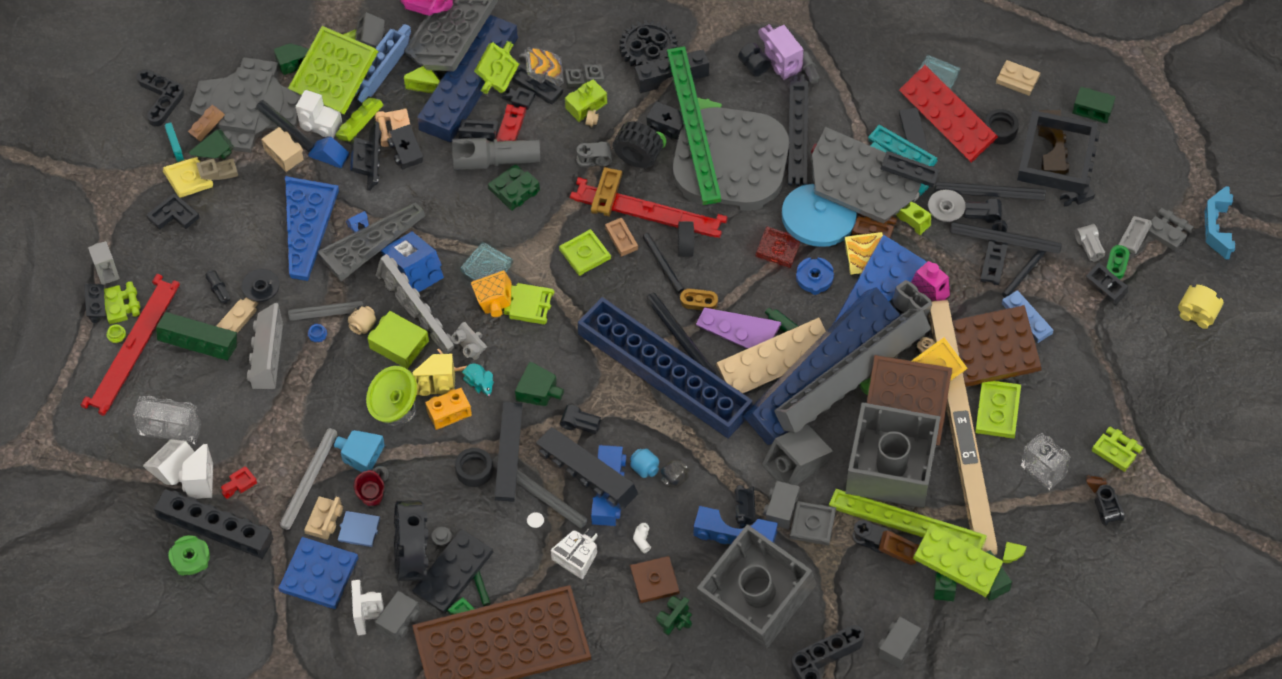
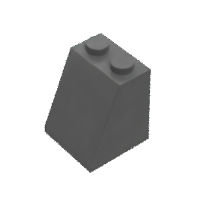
(796, 456)

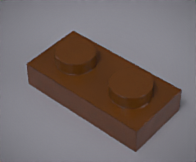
(898, 547)

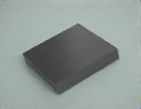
(813, 523)

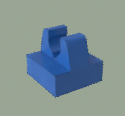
(360, 218)

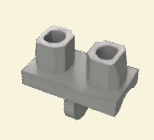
(469, 340)

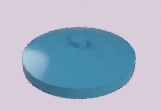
(816, 218)

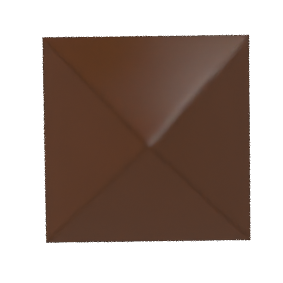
(1095, 482)

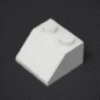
(169, 461)
(198, 474)

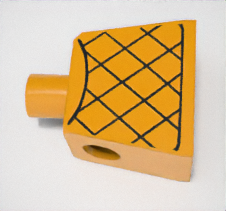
(493, 293)

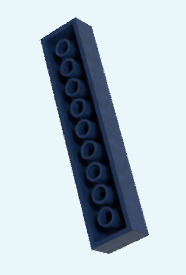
(856, 326)
(664, 367)

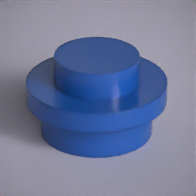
(317, 333)

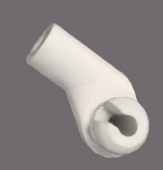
(640, 537)

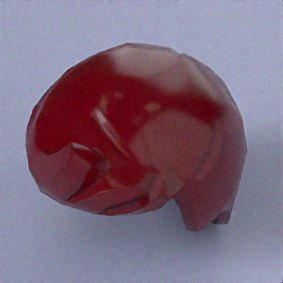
(369, 487)

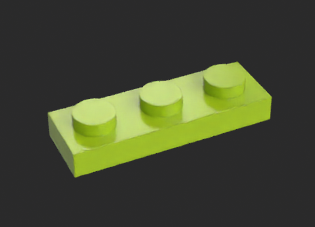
(359, 119)

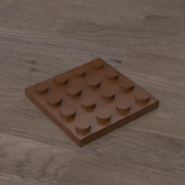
(996, 345)
(910, 387)

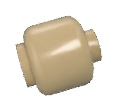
(362, 320)

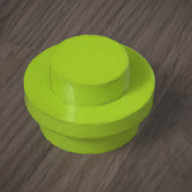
(116, 333)

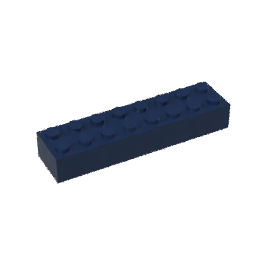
(462, 88)

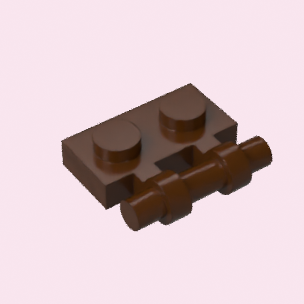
(868, 226)

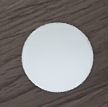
(535, 520)

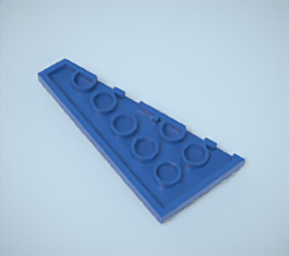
(307, 218)
(885, 269)

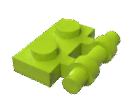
(114, 303)
(1115, 453)

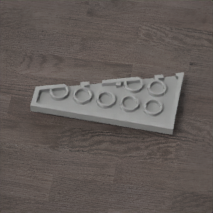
(410, 300)

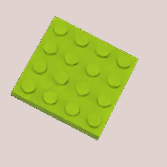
(334, 68)

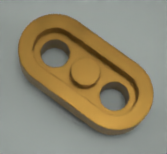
(699, 299)

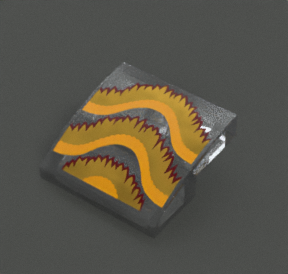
(544, 65)

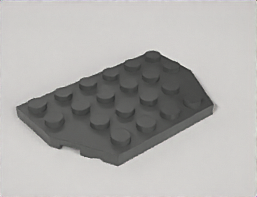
(447, 35)
(852, 177)

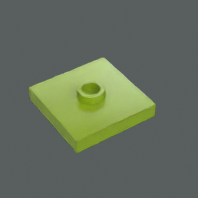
(585, 252)

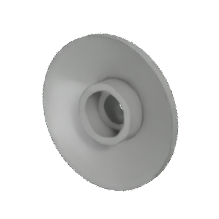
(946, 199)

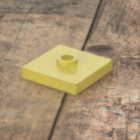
(186, 177)

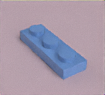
(1038, 325)

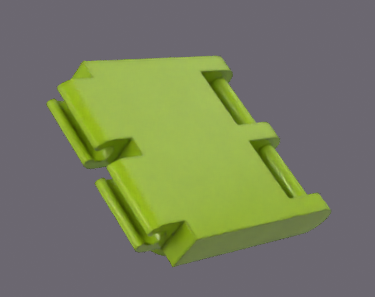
(528, 303)

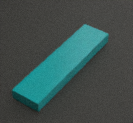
(900, 146)

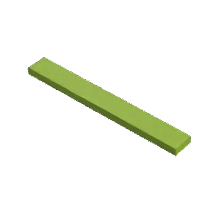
(899, 518)

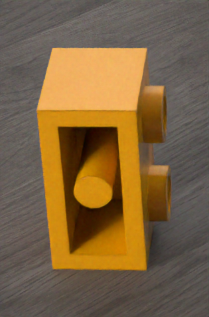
(448, 408)

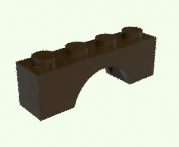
(1056, 159)

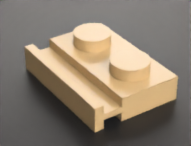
(1018, 77)

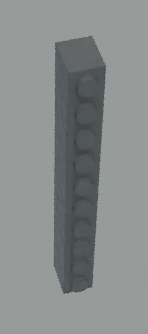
(851, 370)

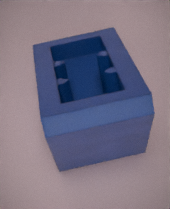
(330, 152)

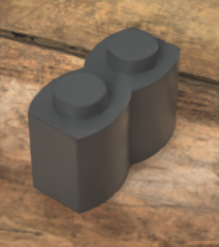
(908, 296)

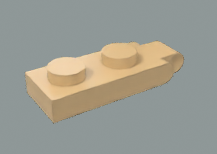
(238, 315)

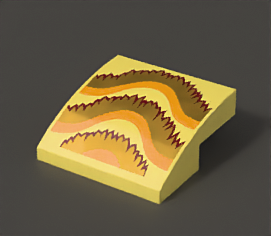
(860, 249)

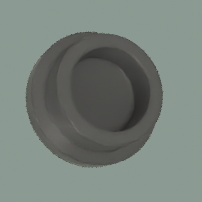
(441, 536)

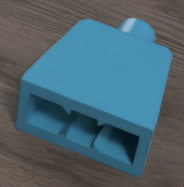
(360, 449)

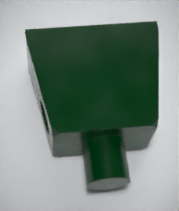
(537, 386)

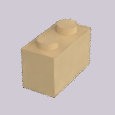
(283, 149)

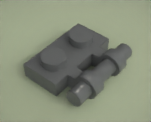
(1167, 234)

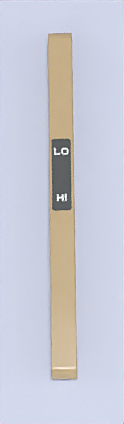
(963, 435)

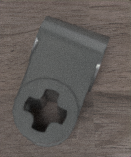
(595, 153)

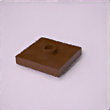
(654, 579)

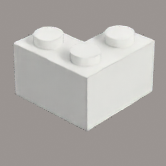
(316, 117)

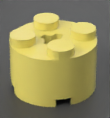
(1200, 305)

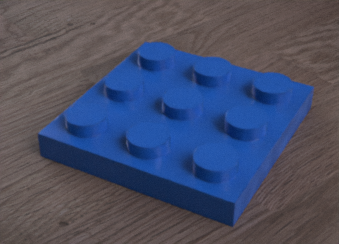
(318, 573)

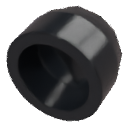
(996, 225)

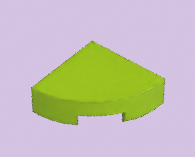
(1013, 552)

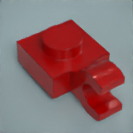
(240, 481)

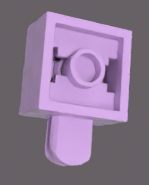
(782, 50)

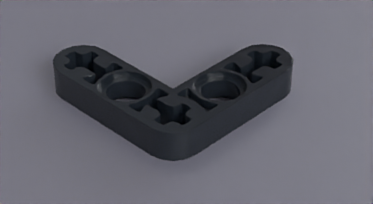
(166, 95)

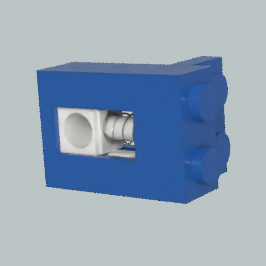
(415, 260)

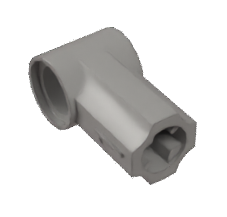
(1089, 239)

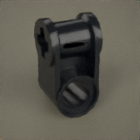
(1109, 508)
(871, 535)

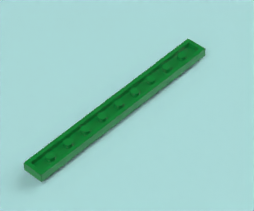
(694, 126)

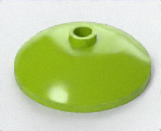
(391, 394)

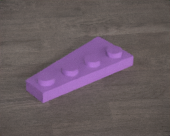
(738, 328)

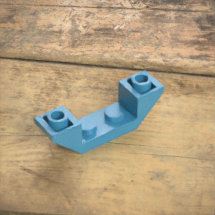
(1218, 241)

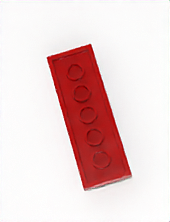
(948, 113)

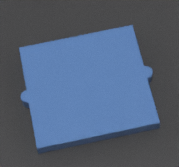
(358, 529)

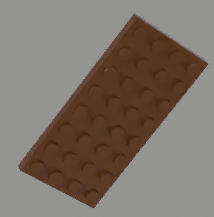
(505, 639)

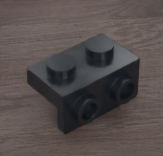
(478, 129)

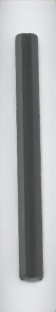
(548, 498)

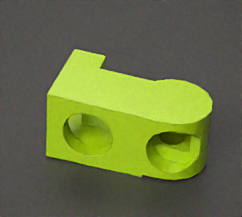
(915, 217)

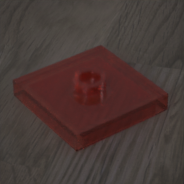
(778, 247)

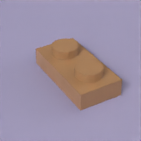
(206, 123)
(621, 236)

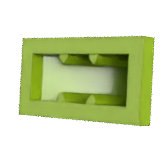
(421, 80)

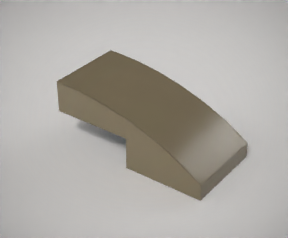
(215, 171)

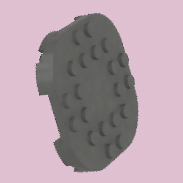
(746, 154)

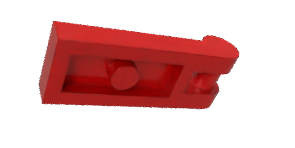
(510, 125)

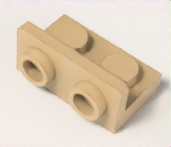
(323, 517)

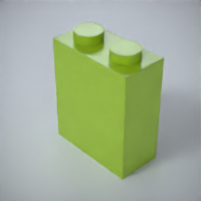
(398, 339)

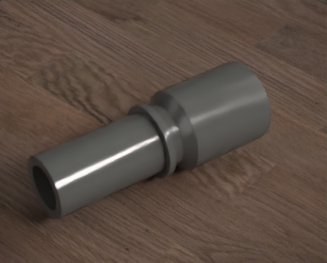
(481, 153)

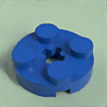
(814, 266)

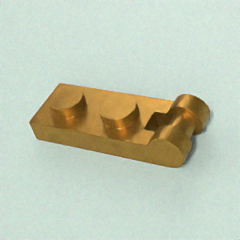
(606, 191)

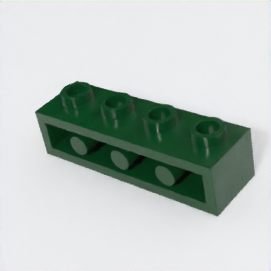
(196, 336)

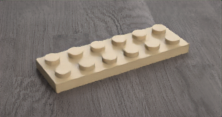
(770, 358)

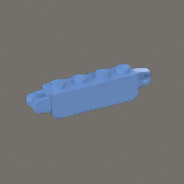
(390, 51)

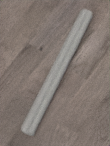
(308, 479)

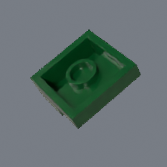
(514, 187)

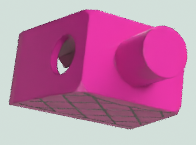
(932, 282)

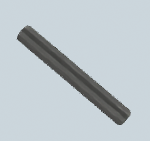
(323, 310)

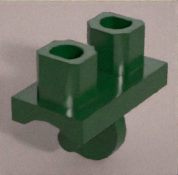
(678, 616)

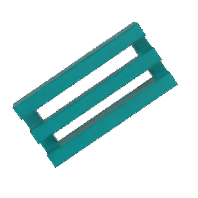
(174, 142)

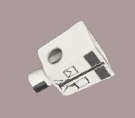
(576, 552)

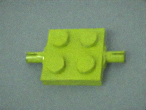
(496, 67)

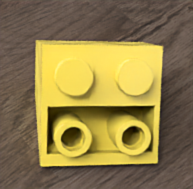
(435, 375)

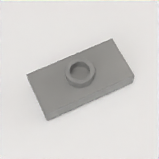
(1135, 234)

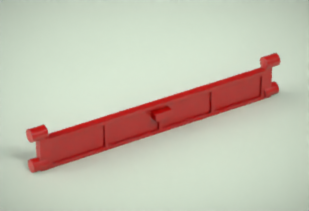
(652, 211)
(133, 346)

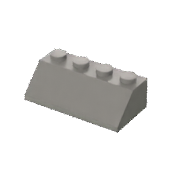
(266, 348)

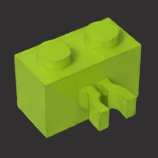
(587, 97)

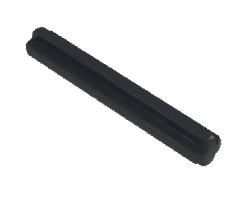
(285, 125)

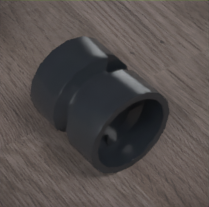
(754, 59)

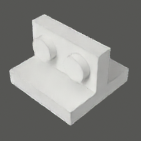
(365, 606)

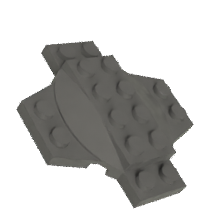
(238, 98)

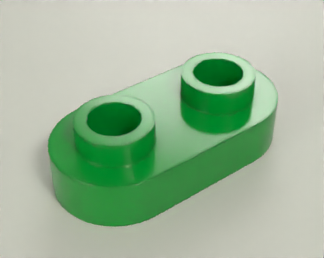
(1118, 264)

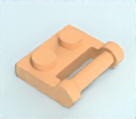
(398, 119)

